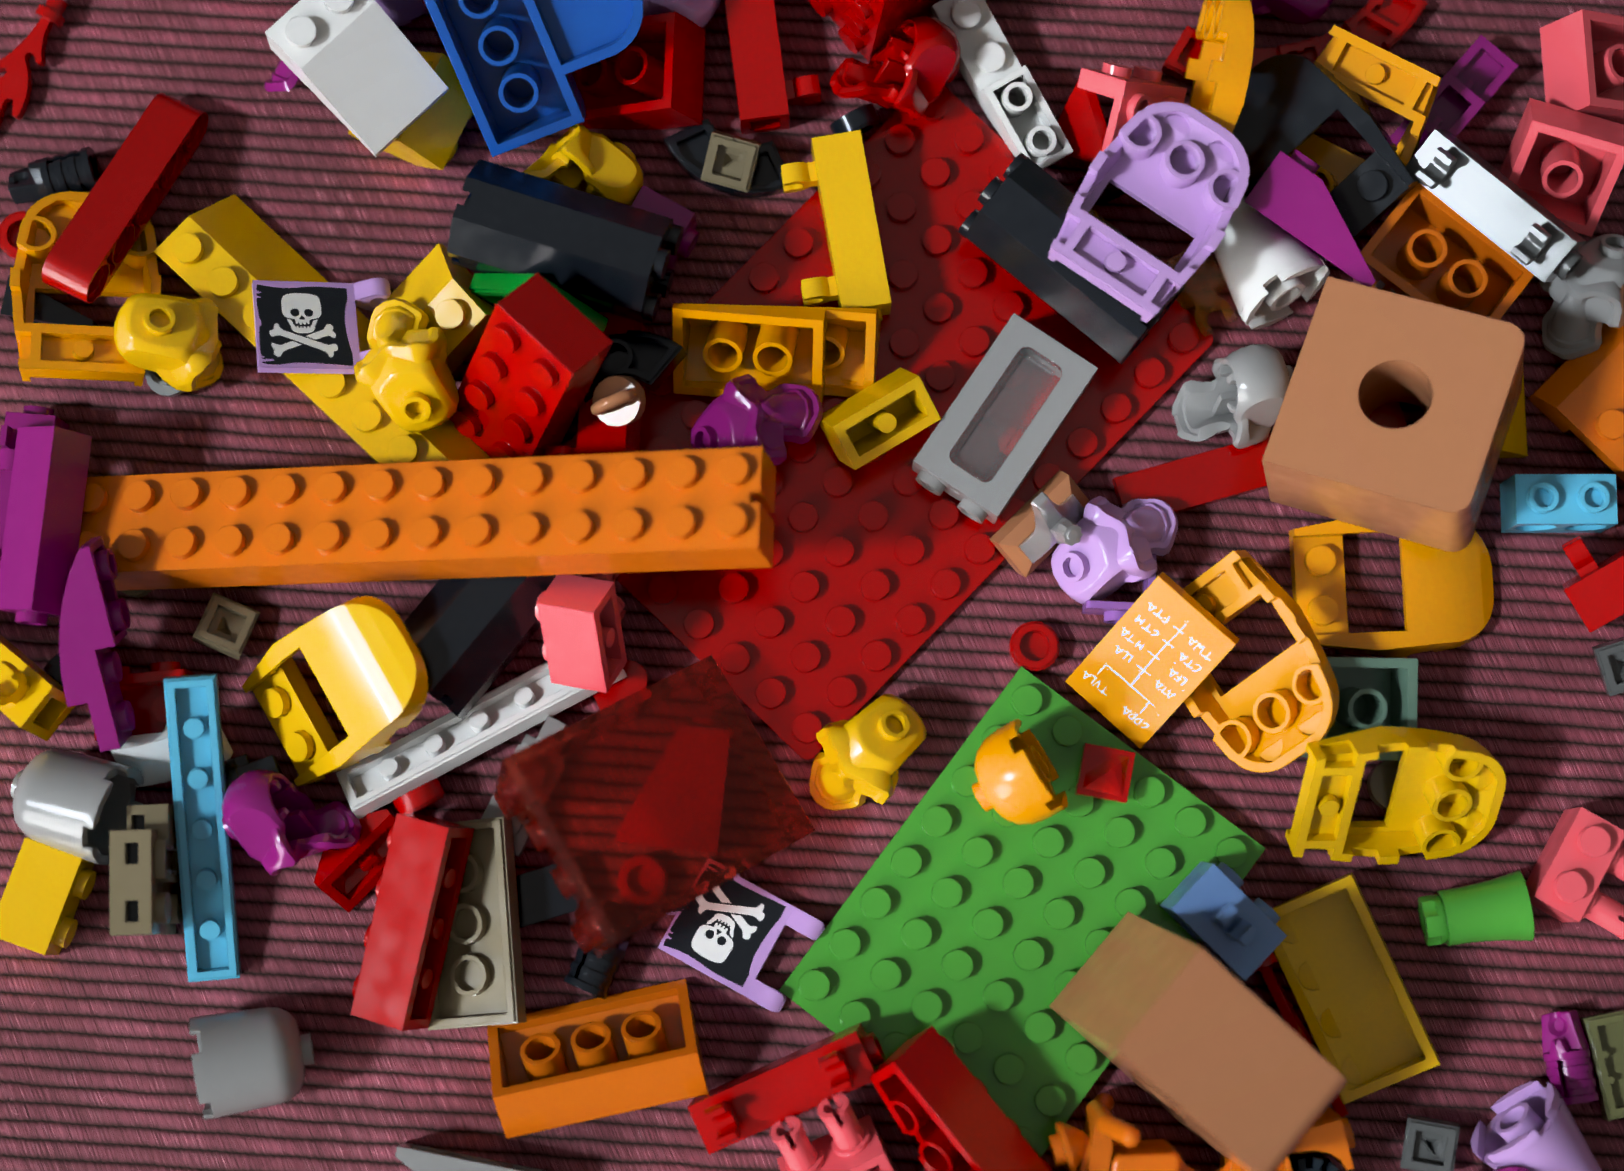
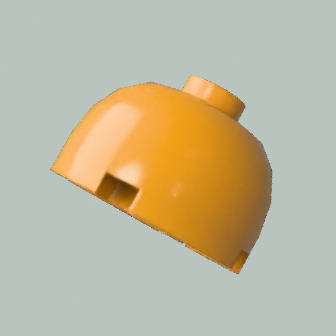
(1016, 777)

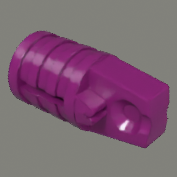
(1568, 1057)

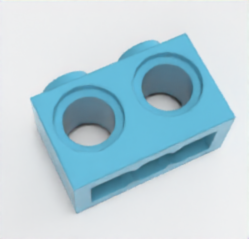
(1558, 503)

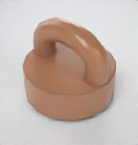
(618, 401)

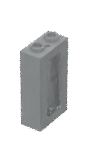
(1002, 420)

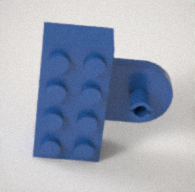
(521, 58)

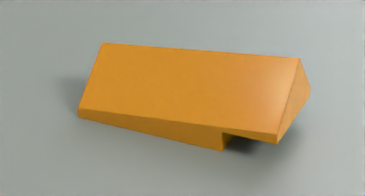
(798, 345)

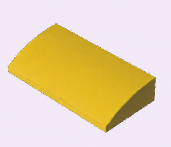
(1351, 989)

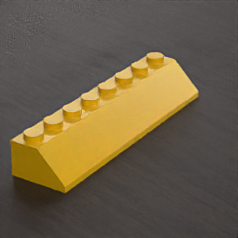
(219, 258)

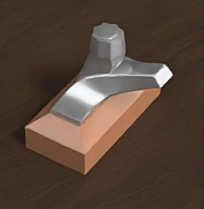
(1042, 524)

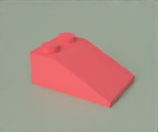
(1585, 63)

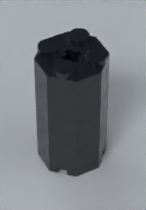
(1017, 233)
(577, 240)
(473, 632)

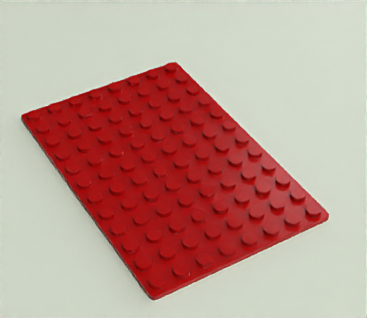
(869, 553)

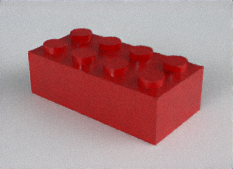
(529, 372)

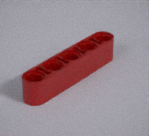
(125, 198)

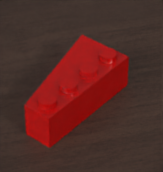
(950, 1110)

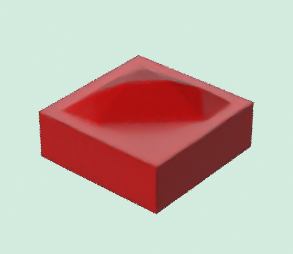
(1105, 773)

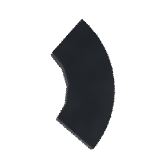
(690, 150)
(642, 356)

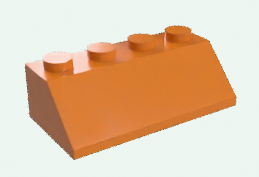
(596, 1059)

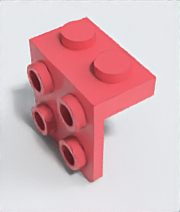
(1129, 92)

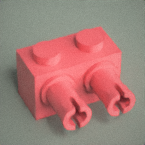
(582, 630)
(1572, 868)
(849, 1146)

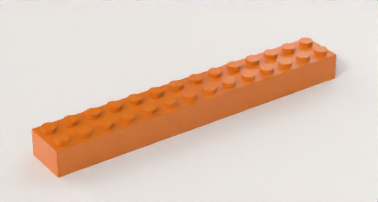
(437, 519)

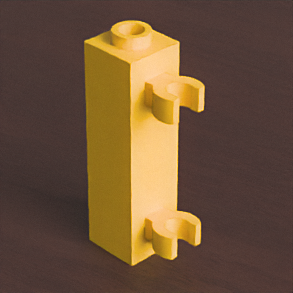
(849, 223)
(29, 693)

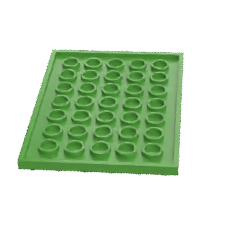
(992, 918)

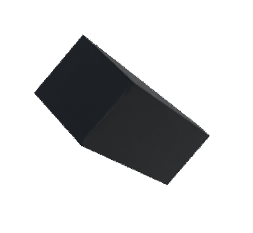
(46, 310)

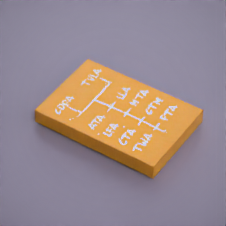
(1152, 660)

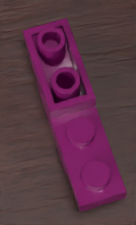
(88, 627)

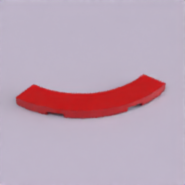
(1377, 22)

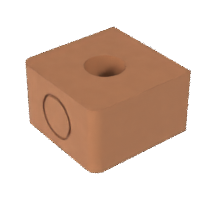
(1381, 350)
(1199, 1043)

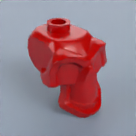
(906, 70)

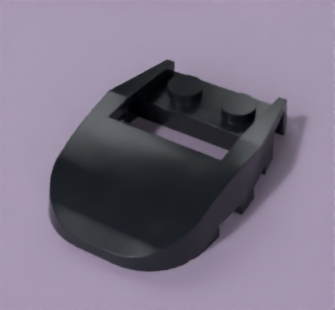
(1290, 102)

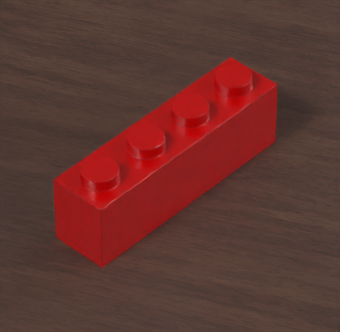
(411, 921)

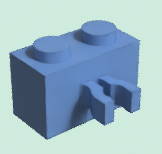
(1224, 918)

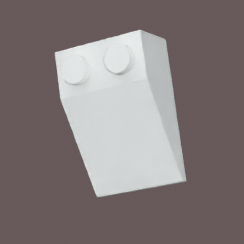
(357, 66)

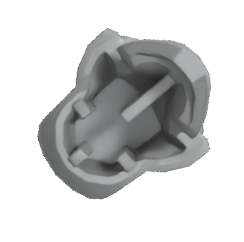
(1586, 299)
(1240, 399)

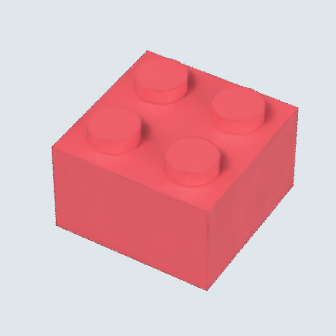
(1566, 162)

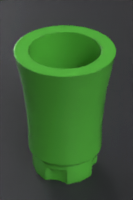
(1478, 912)

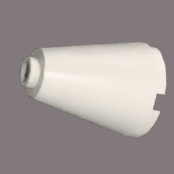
(1266, 267)

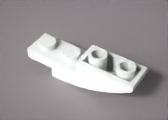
(1001, 84)

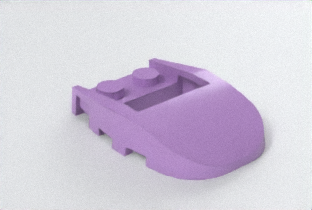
(1177, 168)

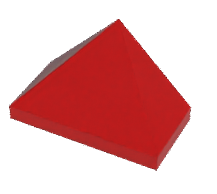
(1083, 127)
(354, 871)

